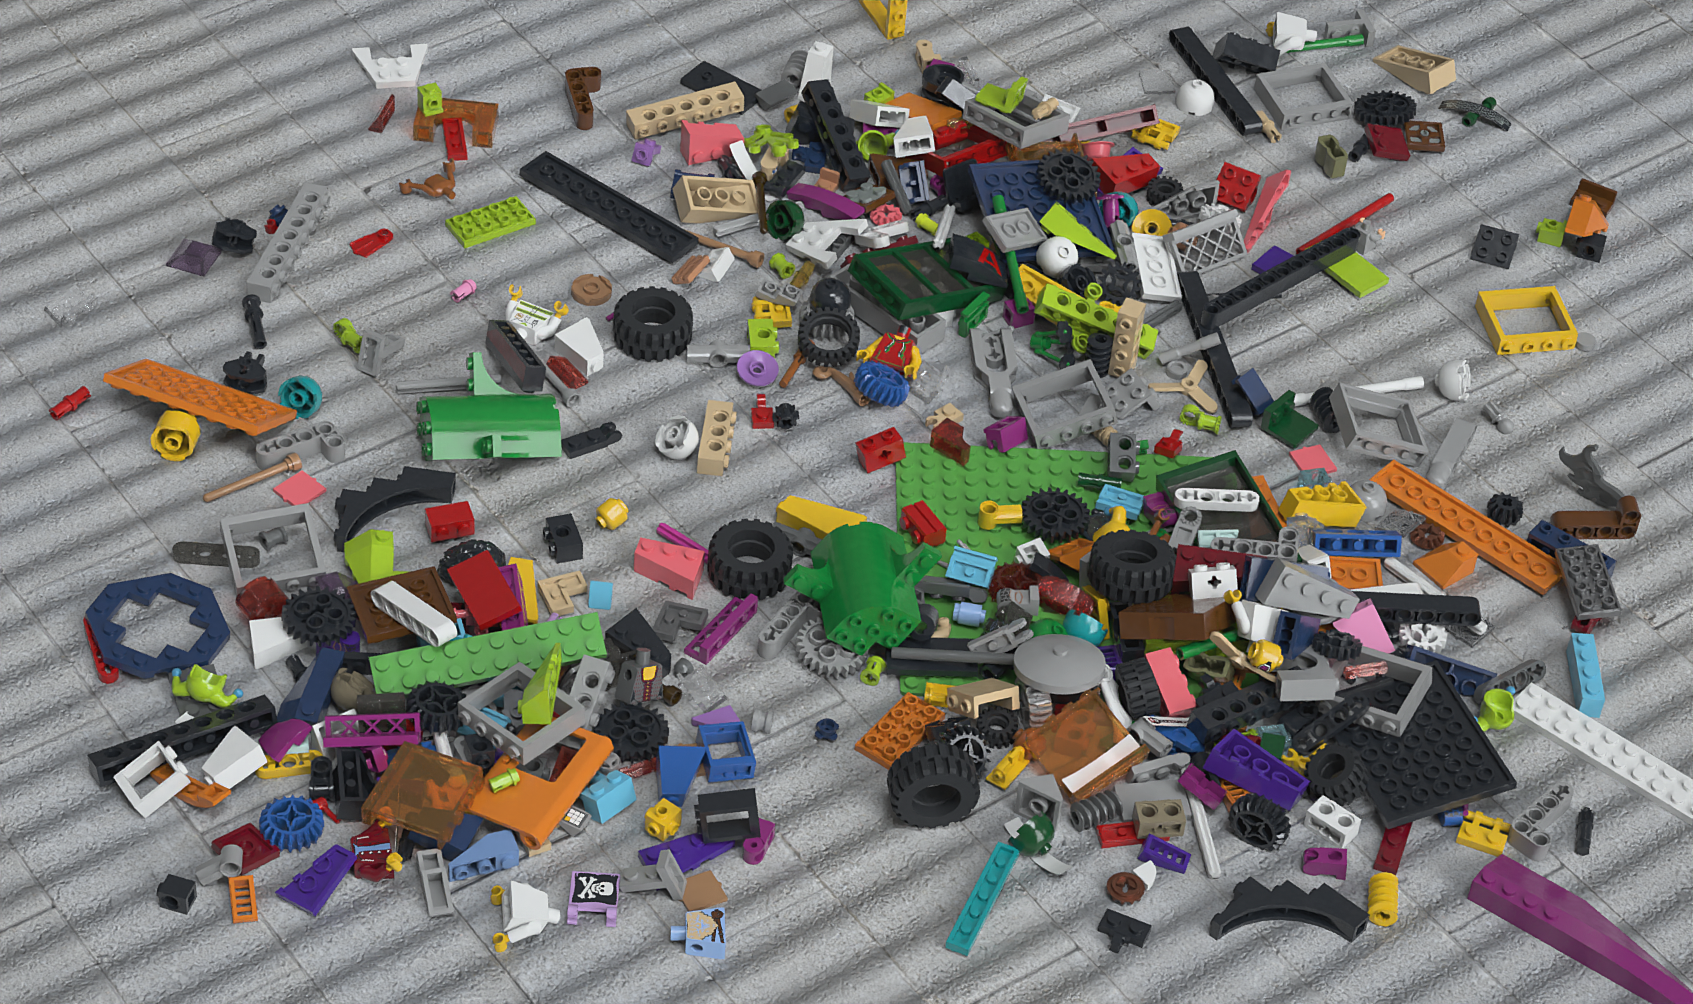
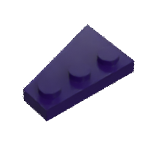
(315, 885)

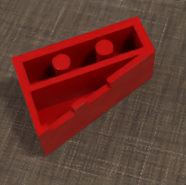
(1125, 172)

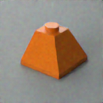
(1071, 553)
(1447, 563)

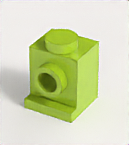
(880, 94)
(429, 99)
(1551, 232)

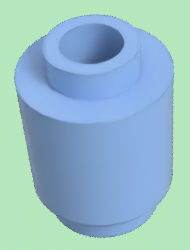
(969, 614)

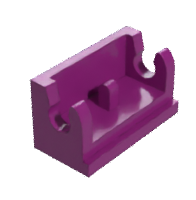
(1007, 433)

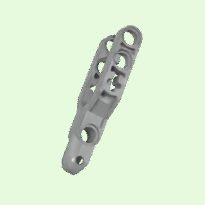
(996, 383)

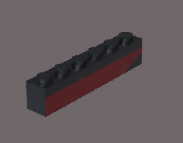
(515, 355)

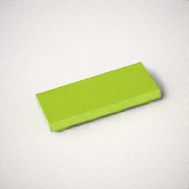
(490, 222)
(1357, 275)

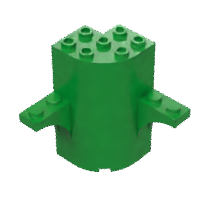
(488, 421)
(865, 584)

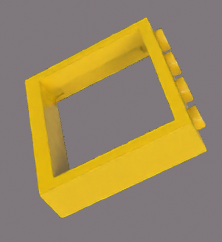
(890, 20)
(1522, 298)

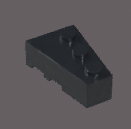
(803, 127)

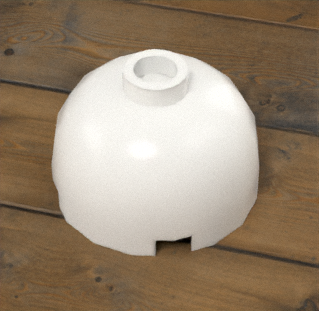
(1195, 97)
(1056, 255)
(1453, 380)
(677, 438)

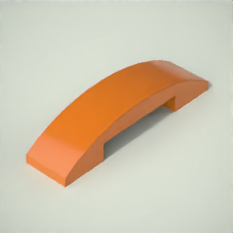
(195, 792)

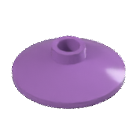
(760, 362)

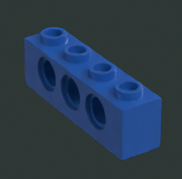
(1358, 542)

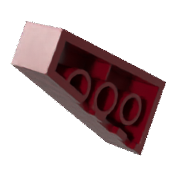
(1189, 556)

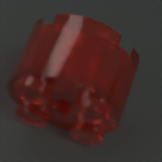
(261, 599)

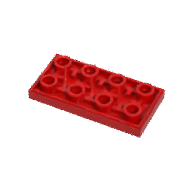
(484, 590)

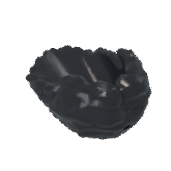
(465, 551)

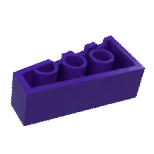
(1256, 770)

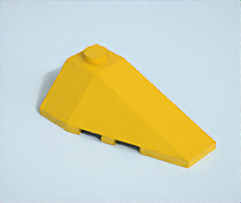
(1034, 282)

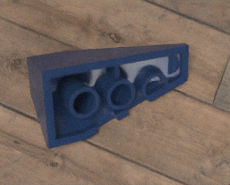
(1462, 675)
(311, 693)

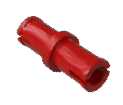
(69, 403)

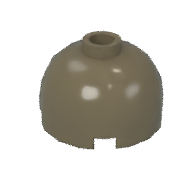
(346, 688)

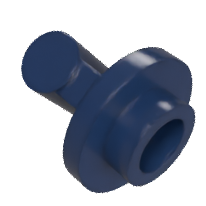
(278, 214)

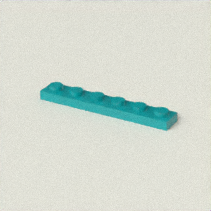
(982, 898)

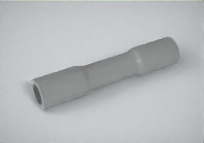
(1178, 352)

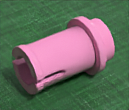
(467, 287)

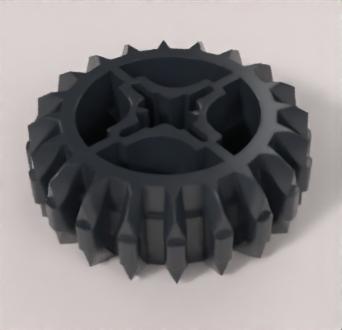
(436, 706)
(961, 737)
(1259, 821)

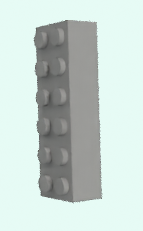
(925, 330)

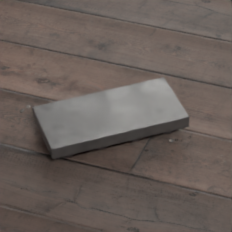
(1588, 582)

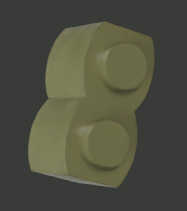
(1331, 156)
(1217, 667)

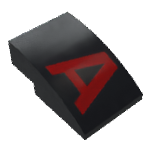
(977, 260)

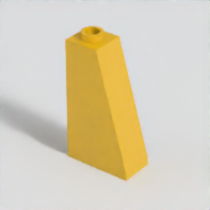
(817, 517)
(527, 575)

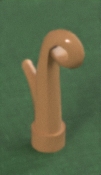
(846, 382)

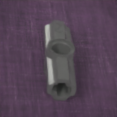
(802, 540)

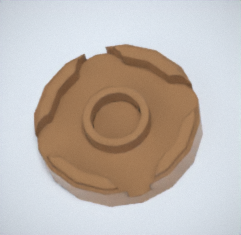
(591, 290)

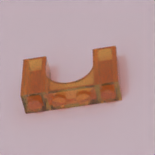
(480, 115)

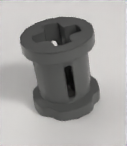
(273, 537)

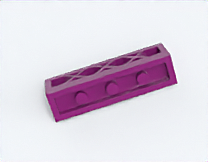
(514, 580)
(722, 633)
(371, 739)

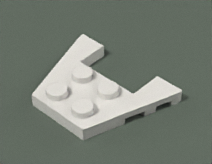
(392, 71)
(819, 235)

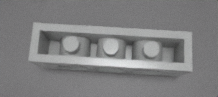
(589, 669)

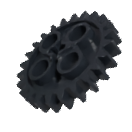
(1385, 108)
(1068, 175)
(1055, 515)
(318, 616)
(633, 730)

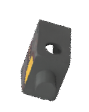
(640, 679)

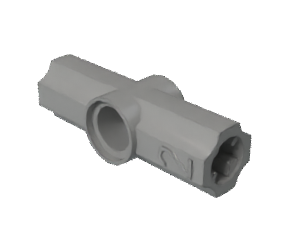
(1123, 244)
(715, 353)

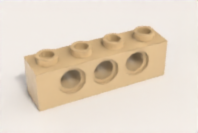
(1127, 337)
(715, 438)

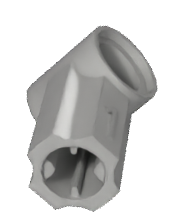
(1147, 734)
(226, 864)

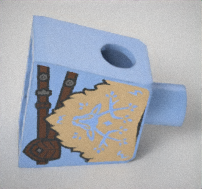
(702, 933)

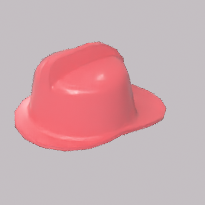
(1097, 149)

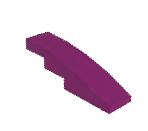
(830, 203)

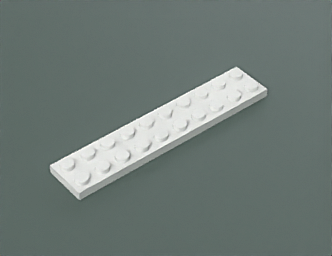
(1606, 750)

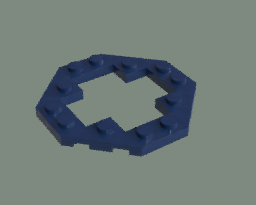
(144, 591)

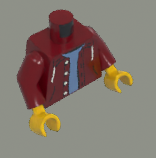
(374, 854)

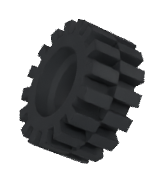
(1162, 189)
(999, 718)

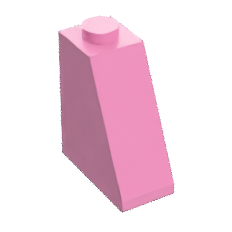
(1367, 627)

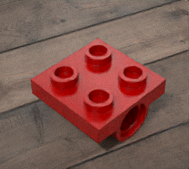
(1237, 186)

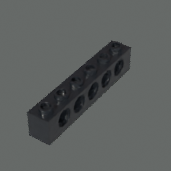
(835, 134)
(1237, 710)

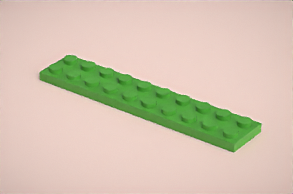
(488, 655)

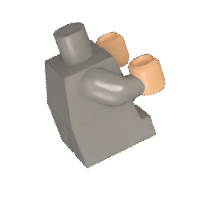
(1368, 236)

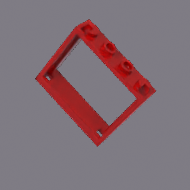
(987, 150)

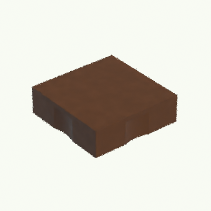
(1176, 618)

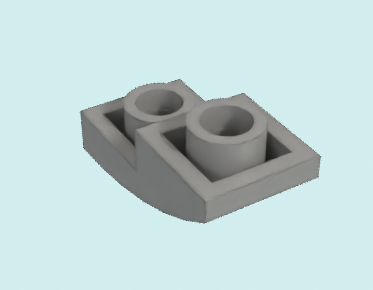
(776, 294)

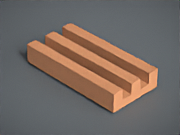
(690, 269)

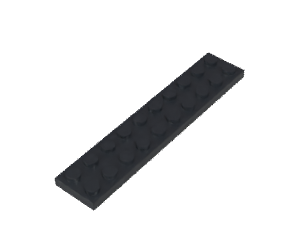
(609, 206)

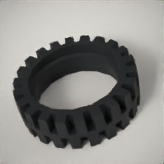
(828, 356)

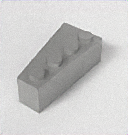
(1305, 591)

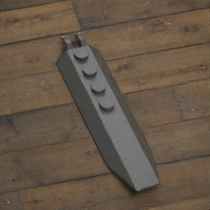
(958, 590)

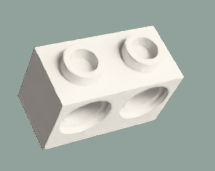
(1332, 822)

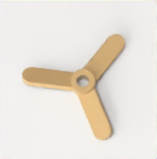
(1190, 387)
(1236, 657)

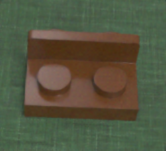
(1602, 195)

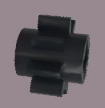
(785, 415)

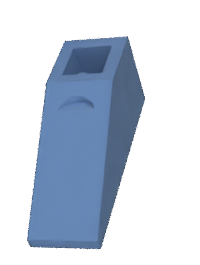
(487, 855)

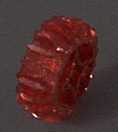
(1012, 576)
(1064, 596)

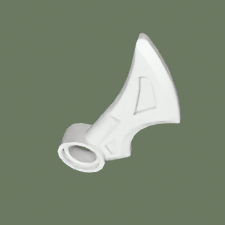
(1110, 693)

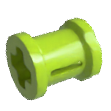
(784, 267)
(874, 671)

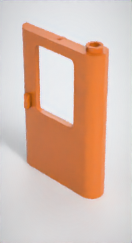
(535, 804)

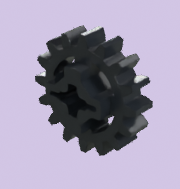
(1115, 275)
(1337, 645)

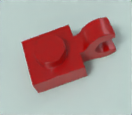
(947, 134)
(762, 415)
(1170, 445)

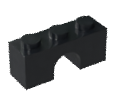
(1127, 648)

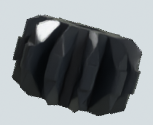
(1505, 509)

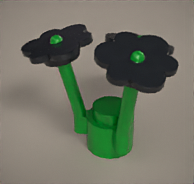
(1041, 342)

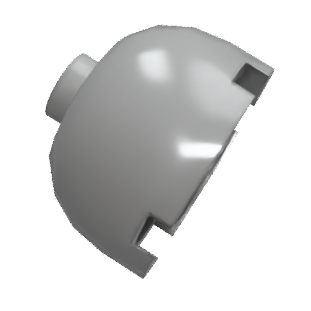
(1373, 497)

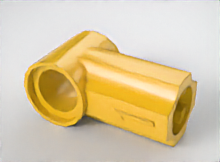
(991, 514)

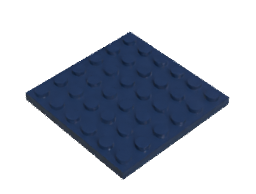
(1021, 190)

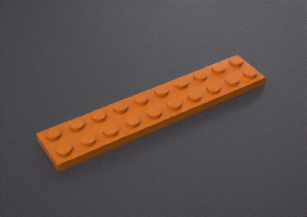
(1470, 526)

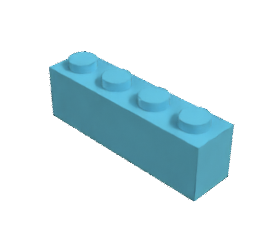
(1585, 674)

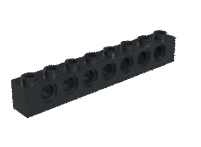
(186, 737)

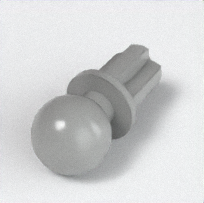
(1504, 425)

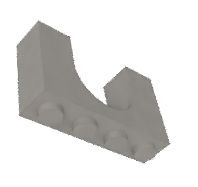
(1313, 682)

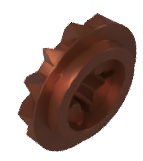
(1432, 541)
(1117, 882)

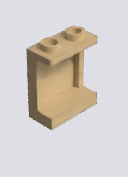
(966, 697)

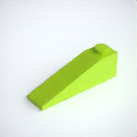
(1064, 224)
(370, 555)
(541, 691)

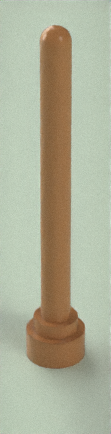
(754, 258)
(291, 462)

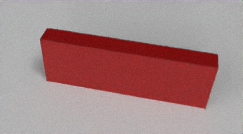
(454, 139)
(1119, 835)

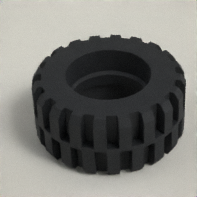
(652, 341)
(753, 540)
(1131, 567)
(930, 766)

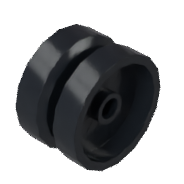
(934, 76)

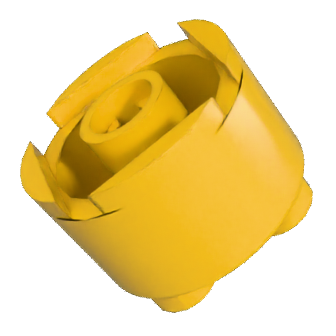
(175, 435)

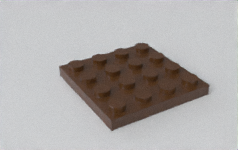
(380, 626)

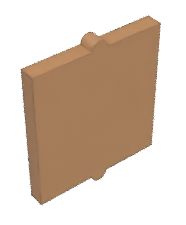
(703, 892)

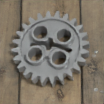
(824, 653)

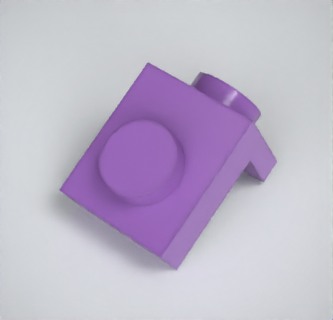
(644, 151)

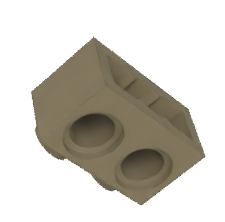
(1159, 818)

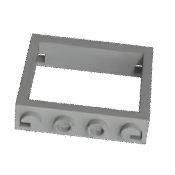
(1309, 115)
(1011, 131)
(1057, 382)
(1410, 451)
(267, 520)
(1398, 668)
(570, 711)

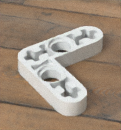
(879, 235)

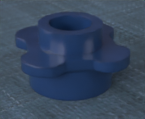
(826, 729)

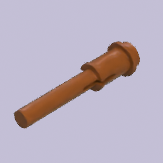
(798, 360)

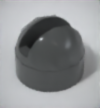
(684, 667)

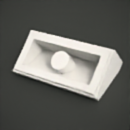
(719, 263)

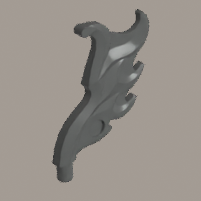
(1590, 477)

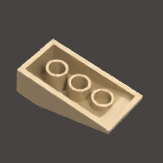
(1418, 68)
(714, 199)

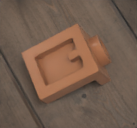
(828, 179)

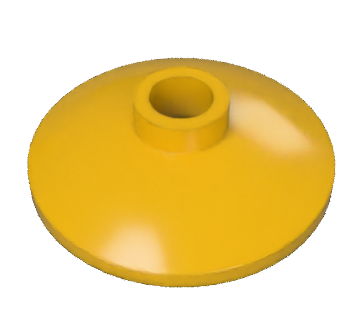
(1151, 218)

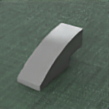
(434, 882)

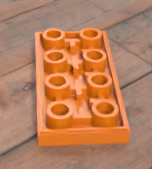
(936, 113)
(898, 730)

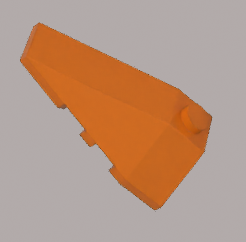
(1586, 217)

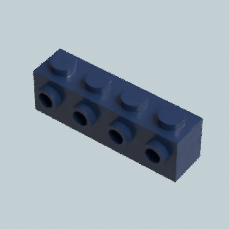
(1549, 538)

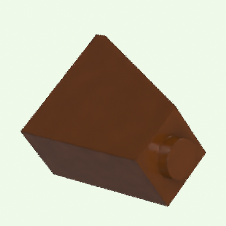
(877, 172)

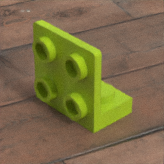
(1001, 98)

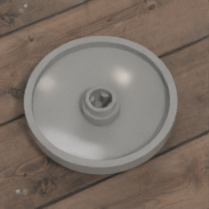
(1059, 664)

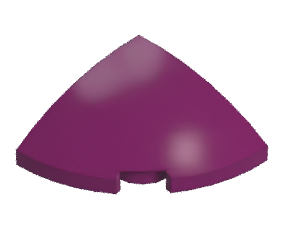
(282, 735)

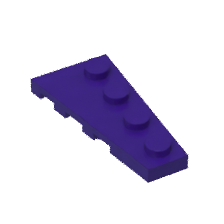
(687, 851)

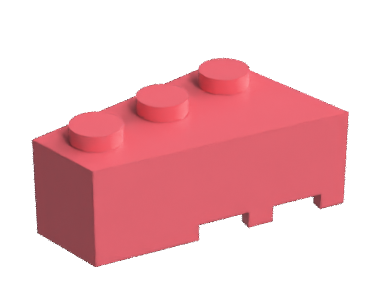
(707, 142)
(670, 564)
(1172, 685)

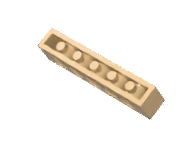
(693, 107)

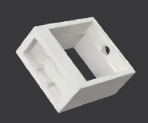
(144, 765)

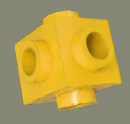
(663, 819)

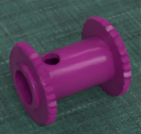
(1110, 208)

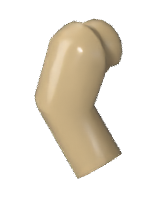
(943, 628)

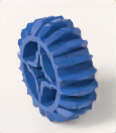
(881, 383)
(305, 819)

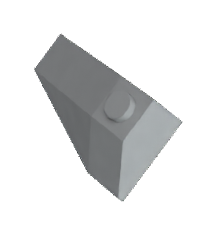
(1189, 201)

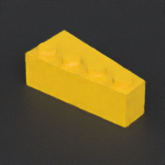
(1329, 505)

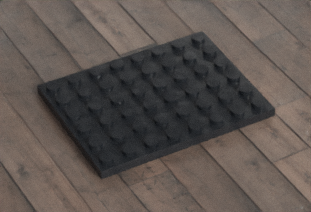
(1436, 761)

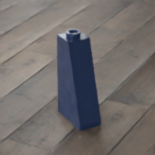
(1257, 568)

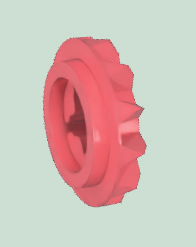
(879, 218)

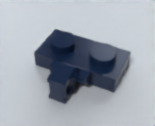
(813, 157)

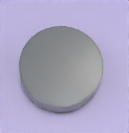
(1585, 341)
(1176, 370)

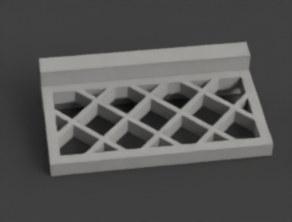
(1201, 227)

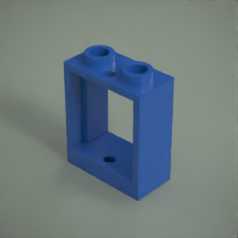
(726, 768)

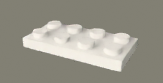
(1156, 268)

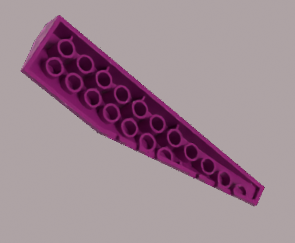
(1573, 929)

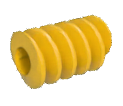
(1383, 899)

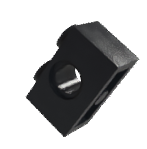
(563, 538)

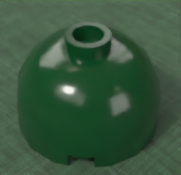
(784, 219)
(1034, 836)

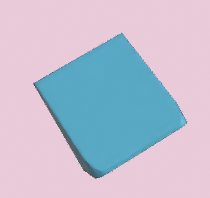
(600, 595)

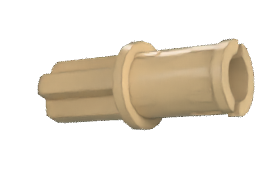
(1045, 108)
(1268, 127)

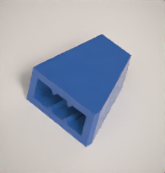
(677, 771)

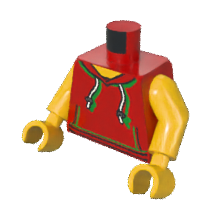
(895, 352)

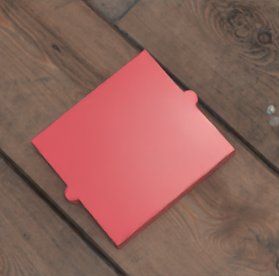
(1312, 458)
(299, 489)

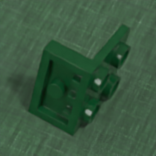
(1285, 422)

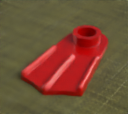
(371, 243)

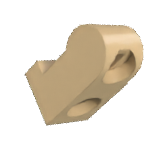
(925, 54)
(771, 164)

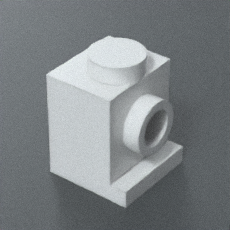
(1026, 551)

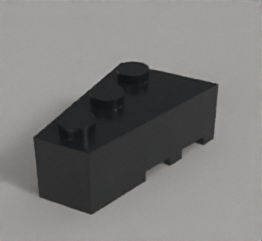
(1246, 53)
(635, 633)
(351, 782)

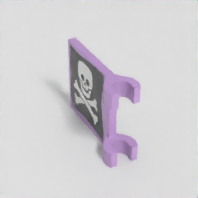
(593, 893)

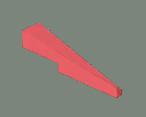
(1271, 192)

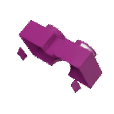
(375, 757)
(1208, 792)

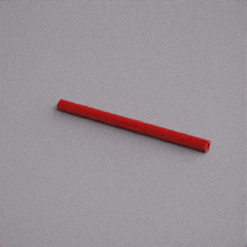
(1350, 221)

